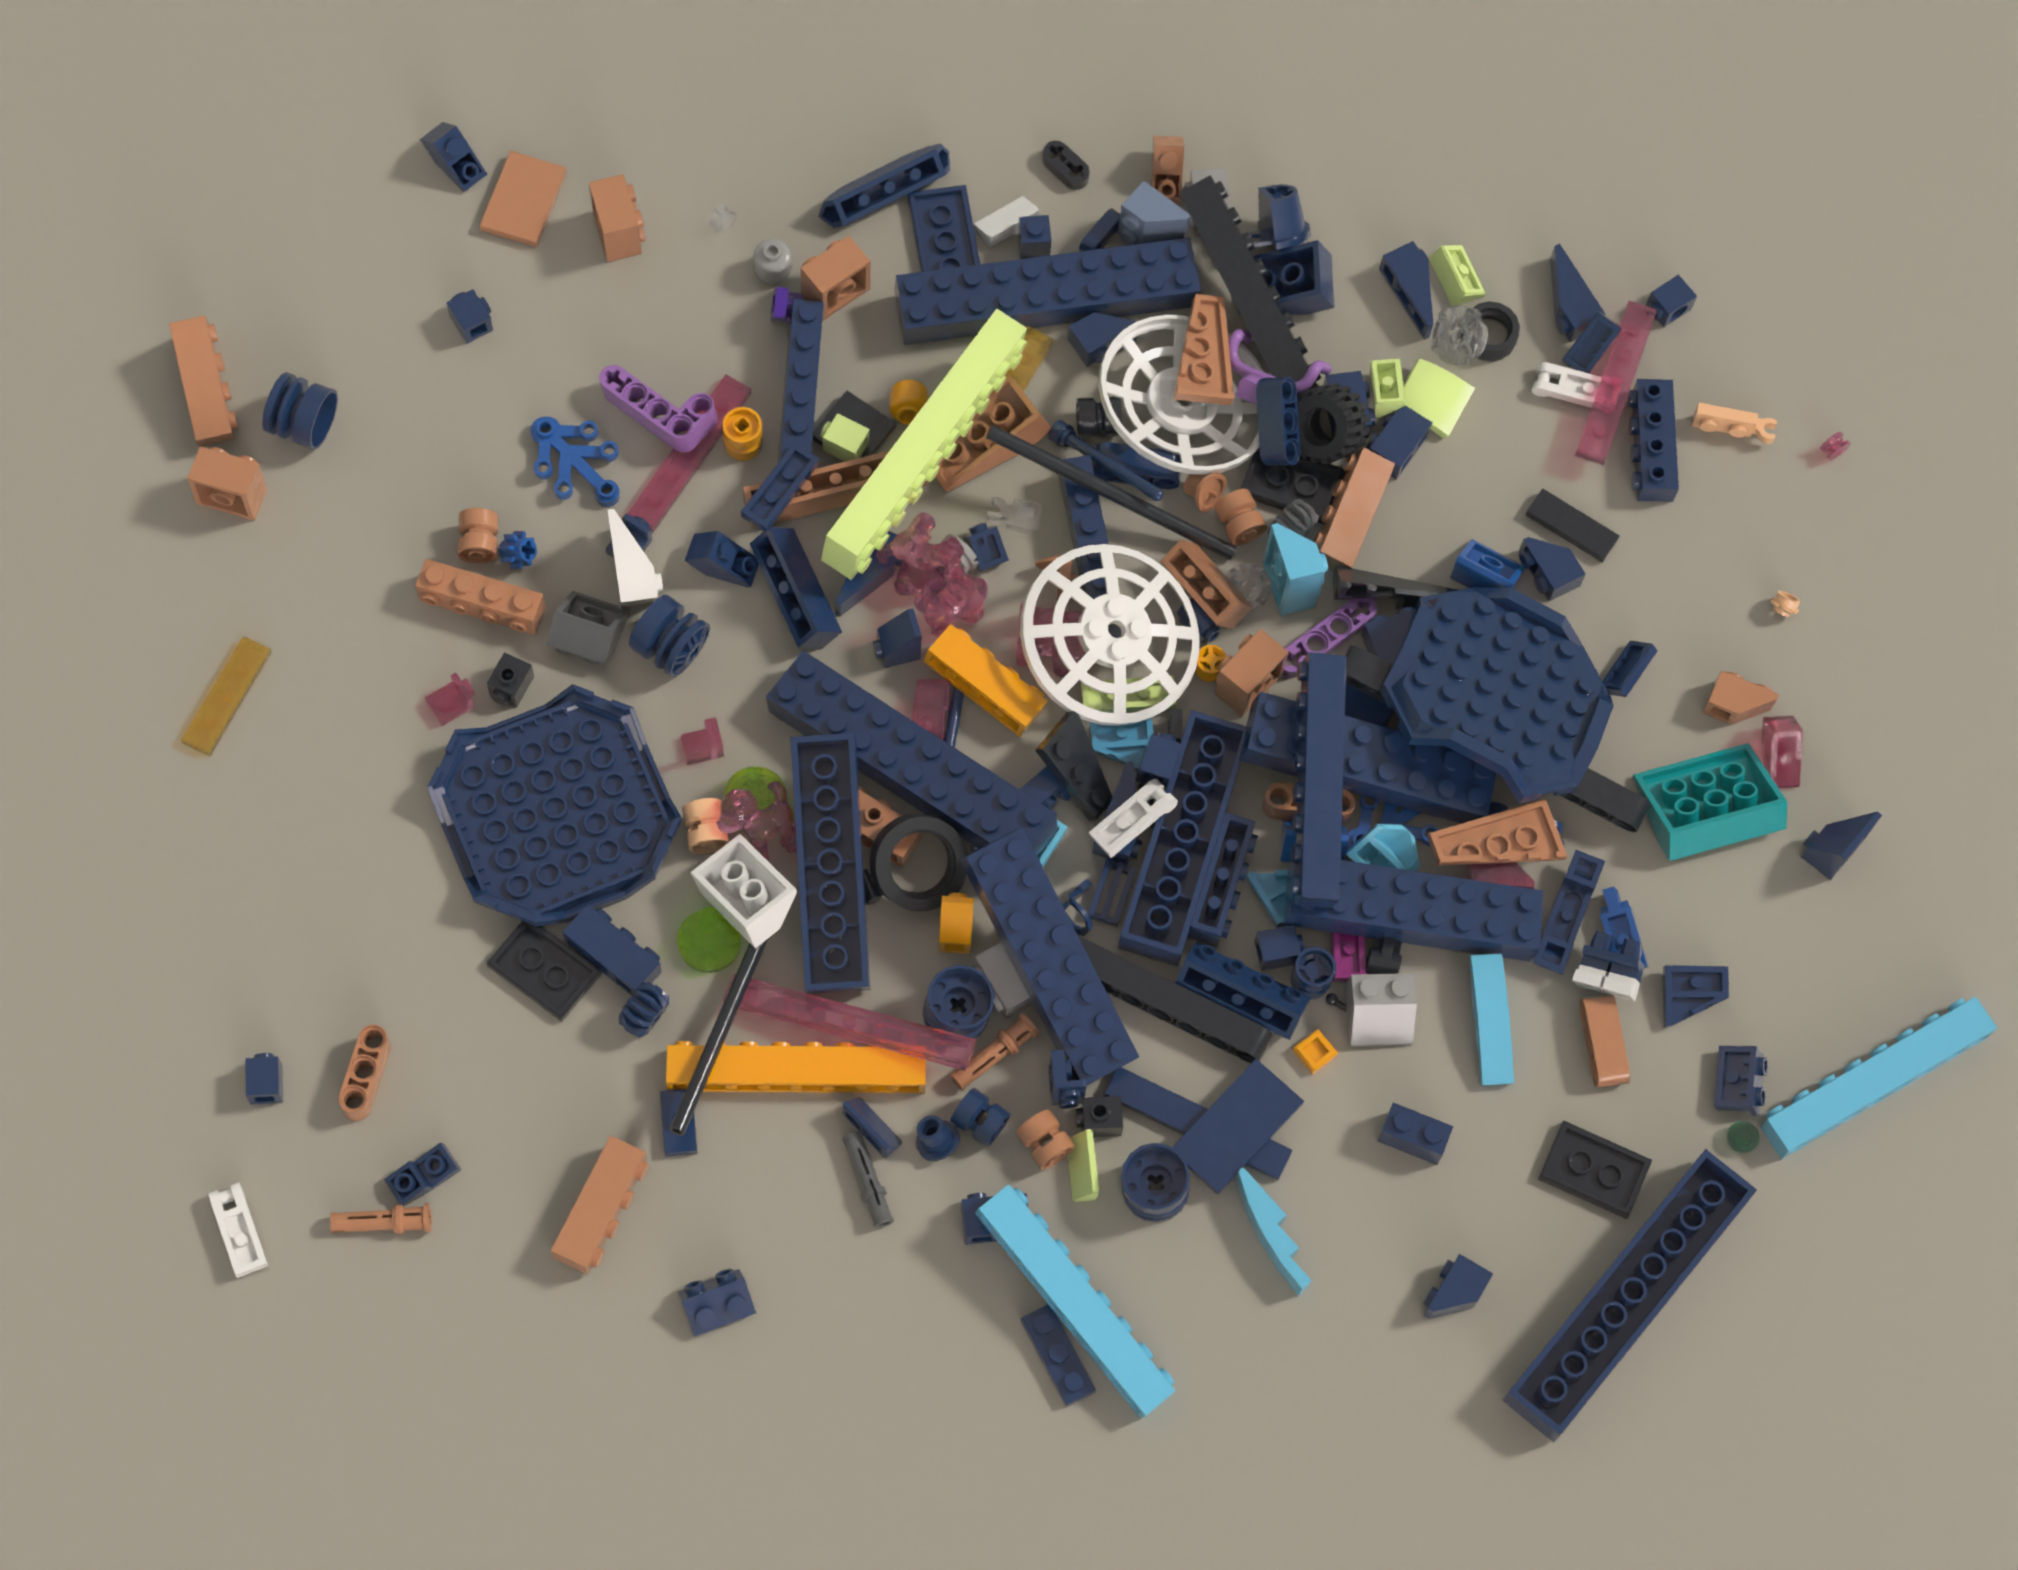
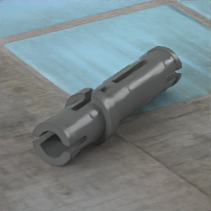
(873, 1192)

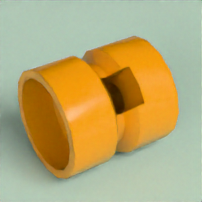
(742, 433)

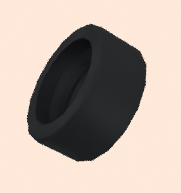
(1508, 318)

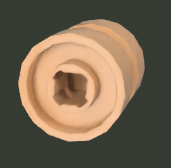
(703, 833)

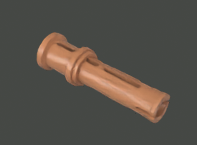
(1006, 1043)
(398, 1220)

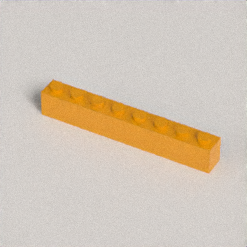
(799, 1068)

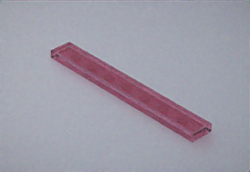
(857, 1024)

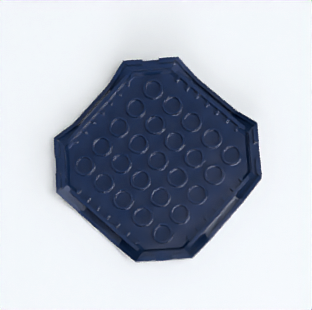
(1500, 688)
(555, 808)

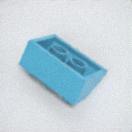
(1294, 569)

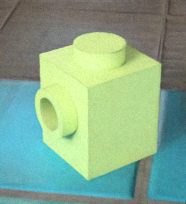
(844, 438)

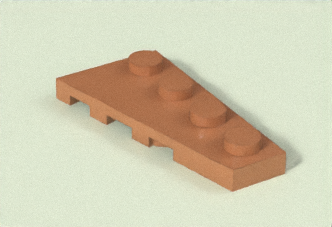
(1205, 356)
(1503, 837)

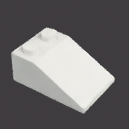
(634, 571)

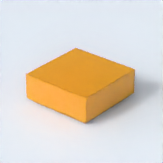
(1315, 1051)

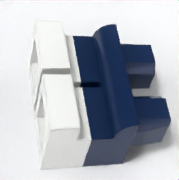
(1610, 971)

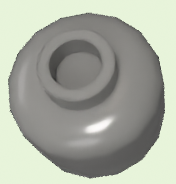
(772, 260)

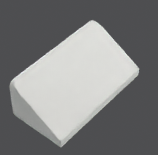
(1005, 221)

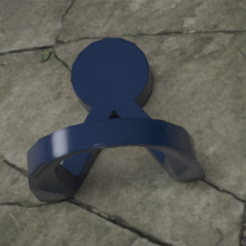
(1078, 892)

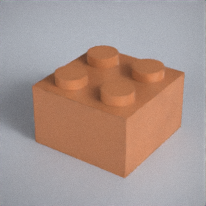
(617, 217)
(836, 276)
(227, 482)
(1251, 670)

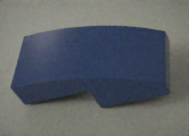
(422, 1175)

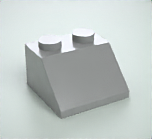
(1381, 1009)

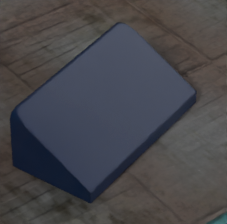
(871, 1126)

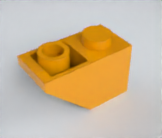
(956, 923)

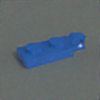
(1619, 921)

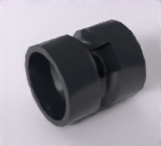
(1092, 417)

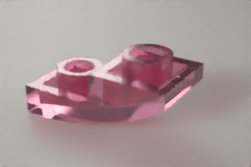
(930, 705)

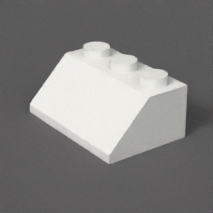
(745, 890)

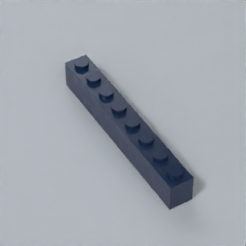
(1319, 780)

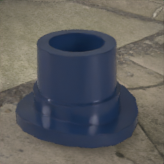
(936, 1138)

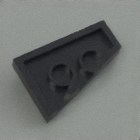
(1075, 765)

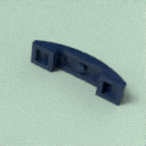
(1568, 911)

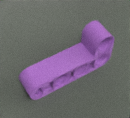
(653, 405)

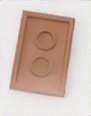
(523, 198)

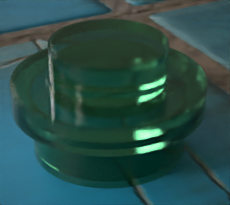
(1743, 1136)

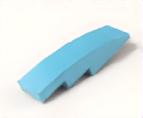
(1491, 1019)
(1266, 1220)

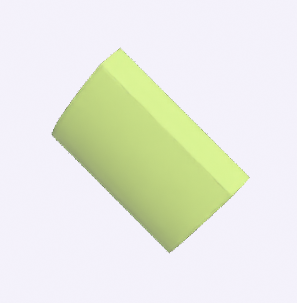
(1436, 395)

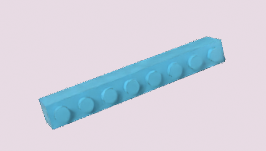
(1877, 1077)
(1075, 1300)

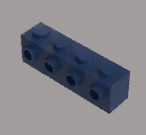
(1654, 440)
(795, 587)
(1221, 879)
(1243, 990)

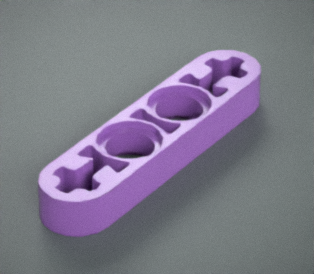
(1327, 636)

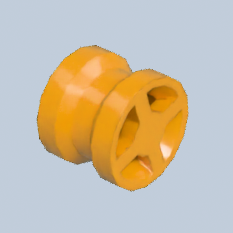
(1212, 656)

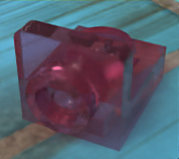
(451, 700)

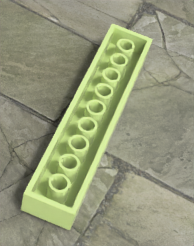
(923, 445)

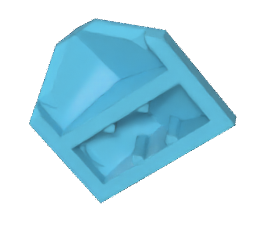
(1386, 846)

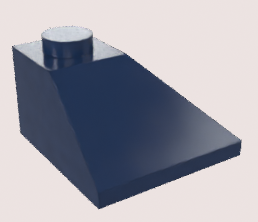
(1837, 842)

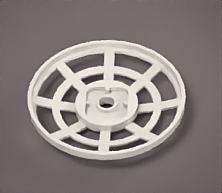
(1168, 412)
(1099, 644)

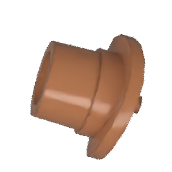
(1205, 489)

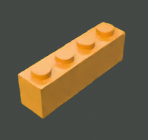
(985, 680)

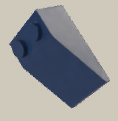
(1301, 277)

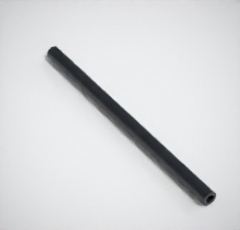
(1110, 492)
(716, 1039)

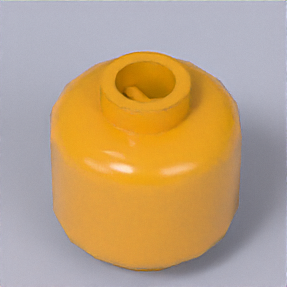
(907, 399)

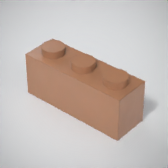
(1206, 584)

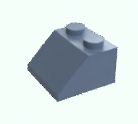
(1151, 217)

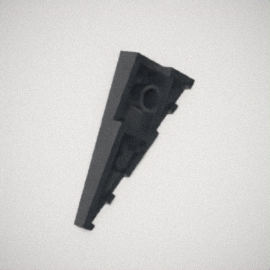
(1361, 584)

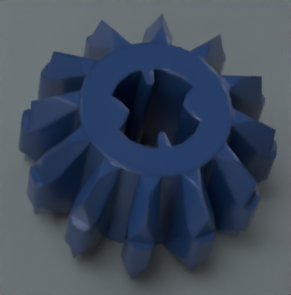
(643, 1009)

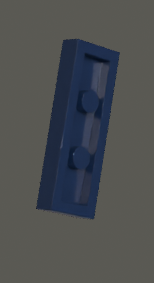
(780, 487)
(1058, 1355)

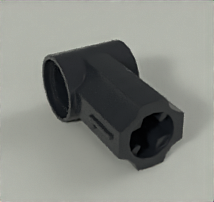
(1384, 956)

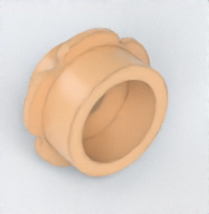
(1785, 603)

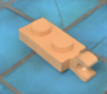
(1732, 421)

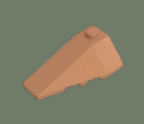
(974, 453)

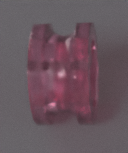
(1835, 446)

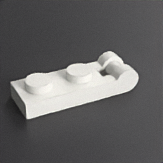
(1572, 384)
(1132, 817)
(238, 1231)

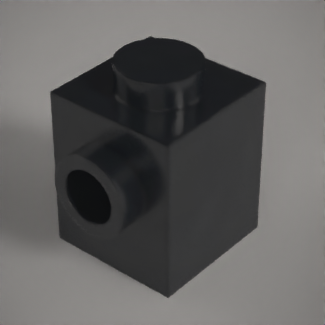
(510, 680)
(1101, 1115)

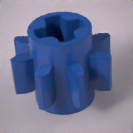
(517, 550)

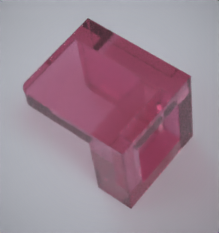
(704, 743)

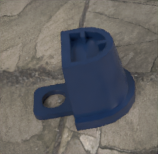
(1280, 218)

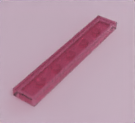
(1615, 383)
(679, 466)

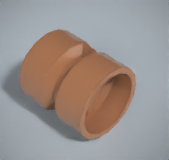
(1239, 514)
(478, 534)
(1039, 1130)

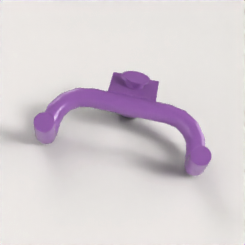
(1251, 376)

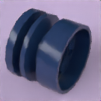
(300, 410)
(669, 635)
(962, 988)
(1155, 1164)

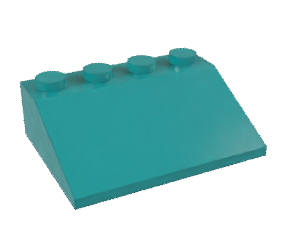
(1711, 801)

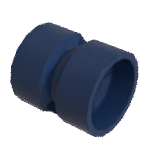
(1313, 972)
(970, 1112)

